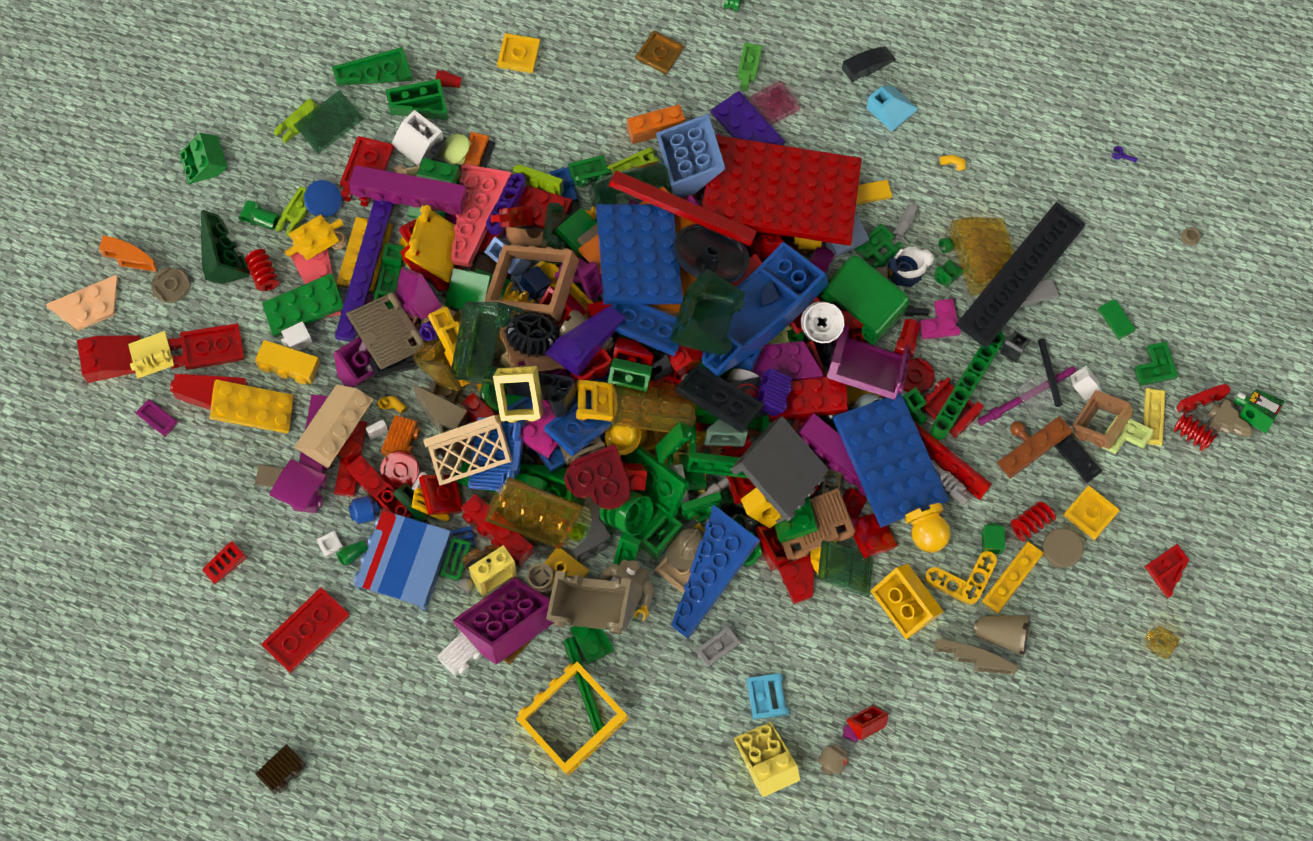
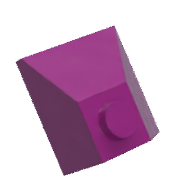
(353, 363)

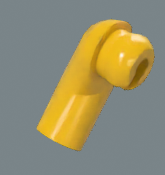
(953, 159)
(392, 402)

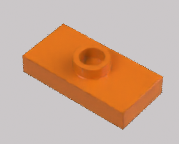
(476, 149)

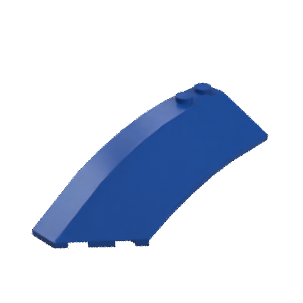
(750, 329)

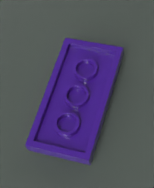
(744, 121)

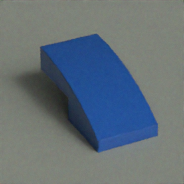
(564, 174)

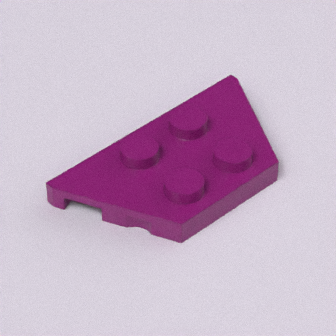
(790, 359)

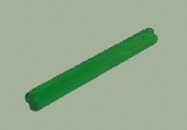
(584, 686)

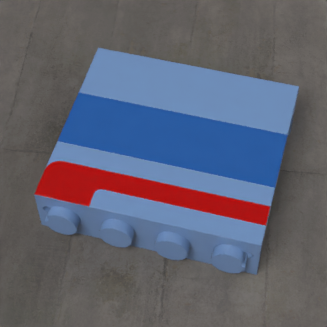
(403, 559)

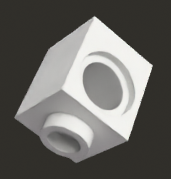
(296, 337)

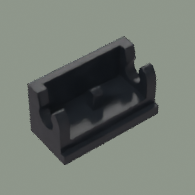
(660, 364)

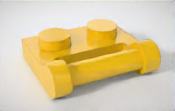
(600, 400)

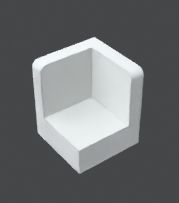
(1085, 383)

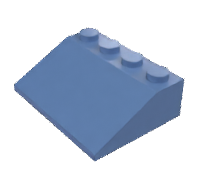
(691, 155)

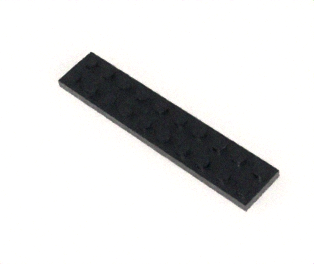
(1020, 275)

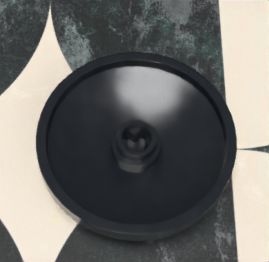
(702, 249)

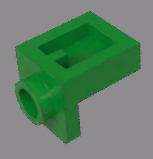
(947, 273)

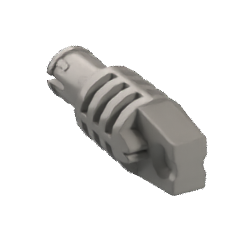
(952, 485)

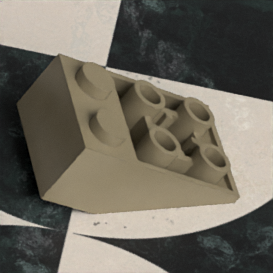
(440, 411)

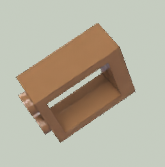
(1107, 403)

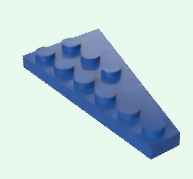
(716, 562)

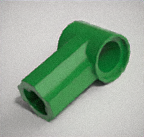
(257, 215)

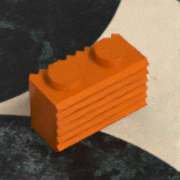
(400, 435)

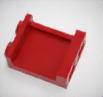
(937, 400)

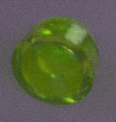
(575, 534)

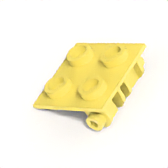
(150, 355)

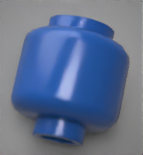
(363, 510)

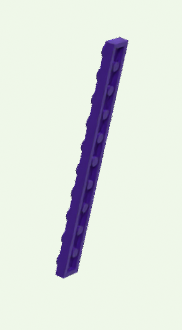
(364, 267)

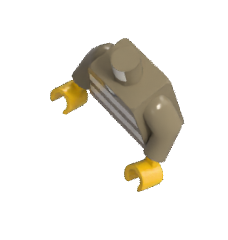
(632, 571)

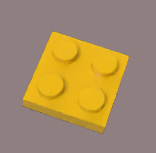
(518, 53)
(1091, 512)

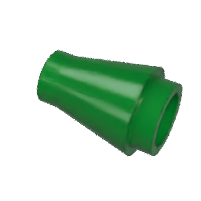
(351, 552)

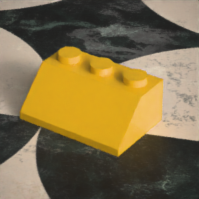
(906, 601)

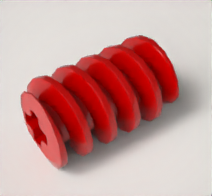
(262, 270)
(1194, 431)
(1031, 520)

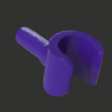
(1122, 155)

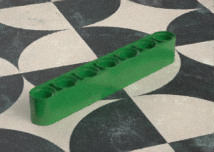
(963, 390)

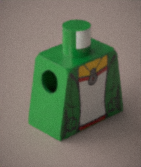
(1259, 409)

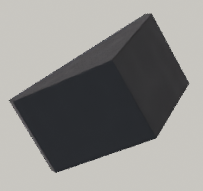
(1015, 346)

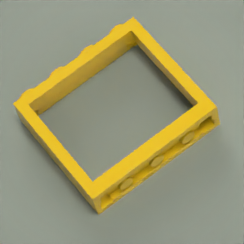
(595, 742)

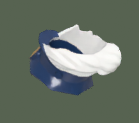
(909, 265)

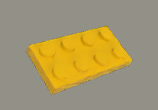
(353, 250)
(251, 406)

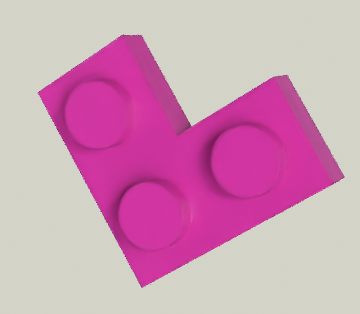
(944, 324)

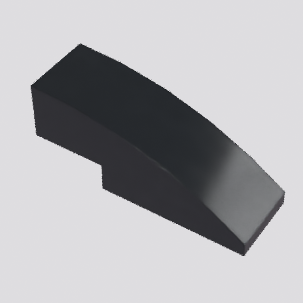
(867, 63)

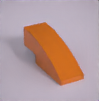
(126, 254)

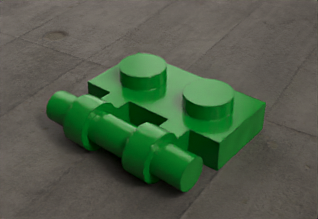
(878, 239)

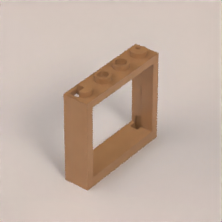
(562, 287)

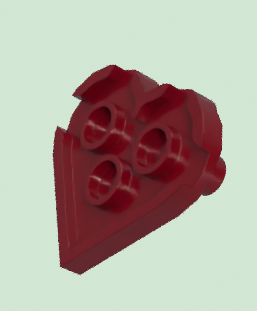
(600, 478)

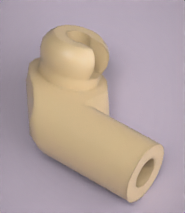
(412, 171)

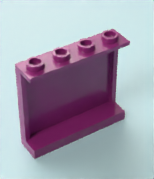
(868, 366)

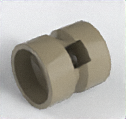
(541, 578)

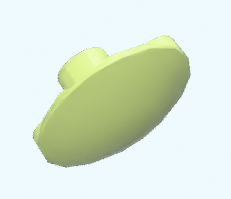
(454, 149)

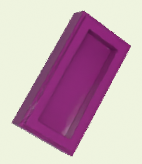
(156, 418)

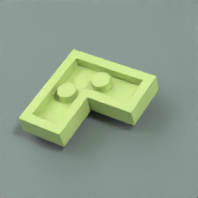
(1132, 432)

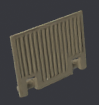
(386, 330)

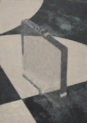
(1036, 395)

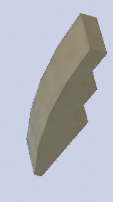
(982, 659)

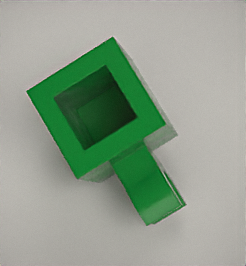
(914, 402)

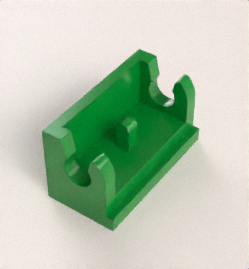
(674, 441)

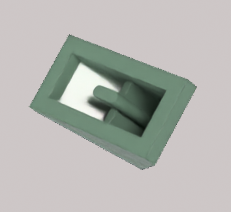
(724, 435)

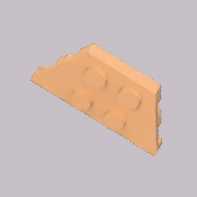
(88, 304)

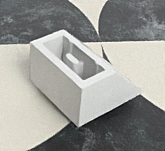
(416, 138)

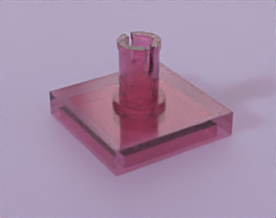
(775, 103)

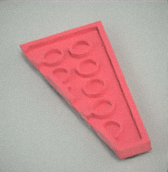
(482, 192)

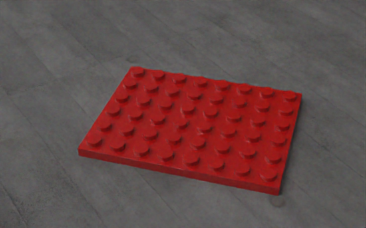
(786, 190)

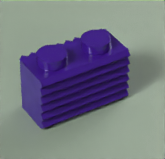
(774, 391)

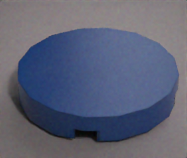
(322, 198)

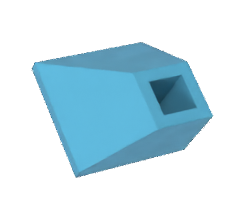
(890, 106)

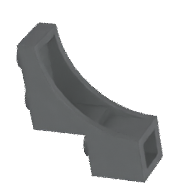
(597, 537)

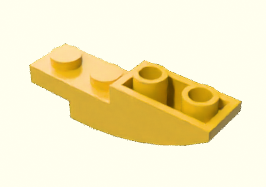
(447, 331)

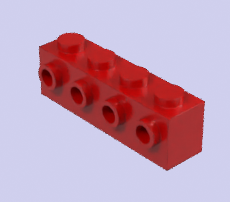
(475, 512)

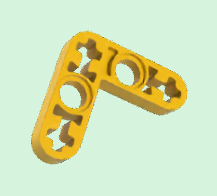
(963, 586)

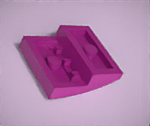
(297, 485)

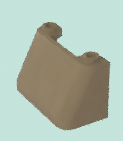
(593, 602)

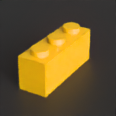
(287, 362)

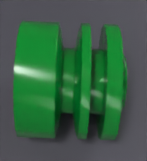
(632, 516)

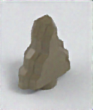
(1228, 420)

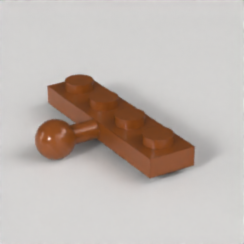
(1033, 446)

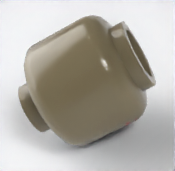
(833, 759)

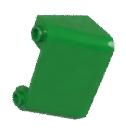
(866, 297)

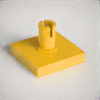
(562, 561)

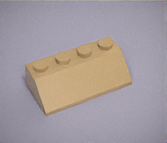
(333, 424)

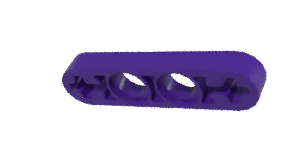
(502, 202)

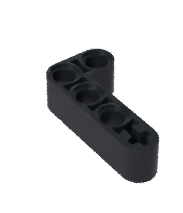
(556, 389)

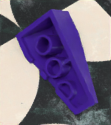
(583, 342)

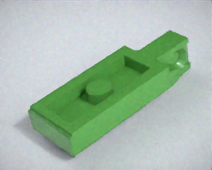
(749, 64)

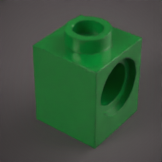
(993, 538)

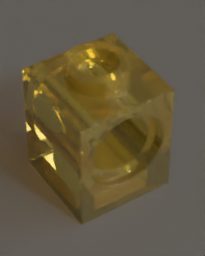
(1170, 642)

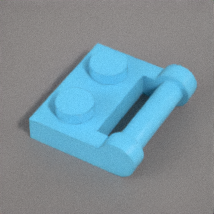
(760, 696)

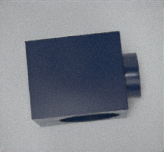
(535, 282)

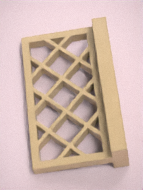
(468, 432)

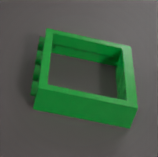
(716, 463)

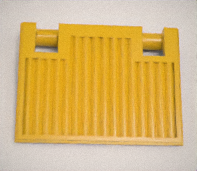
(433, 242)

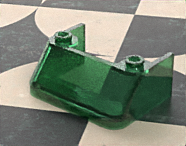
(478, 340)

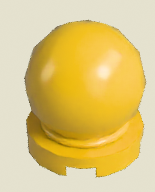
(929, 529)

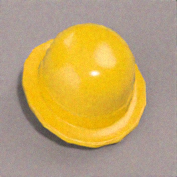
(625, 438)

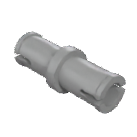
(905, 221)

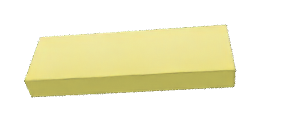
(1154, 414)

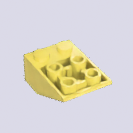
(767, 759)

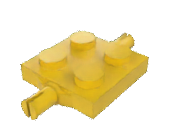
(313, 237)

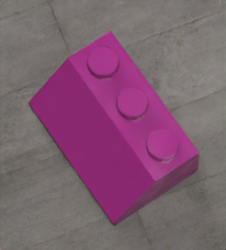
(416, 294)

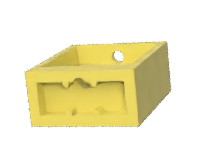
(513, 375)
(494, 574)

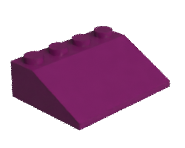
(505, 620)

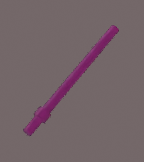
(997, 412)

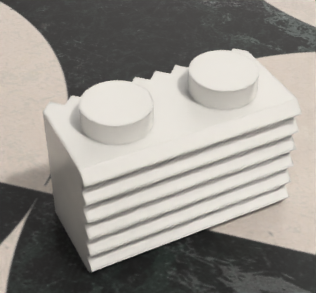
(459, 655)

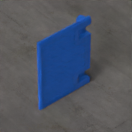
(494, 477)

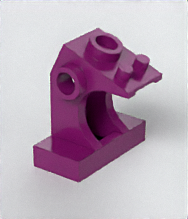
(590, 278)

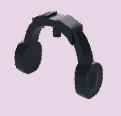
(748, 523)

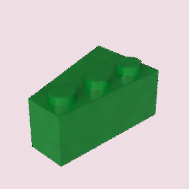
(422, 97)

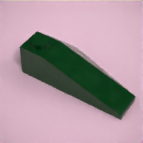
(219, 258)

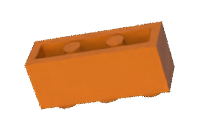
(647, 125)

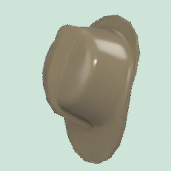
(684, 548)

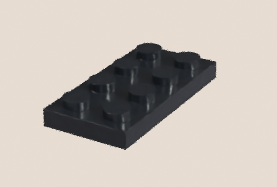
(719, 398)

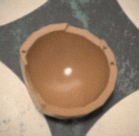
(524, 236)

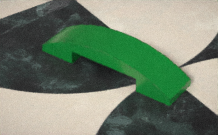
(389, 272)

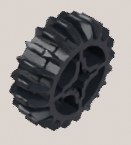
(531, 333)

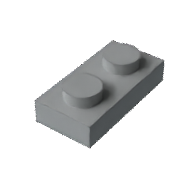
(717, 647)

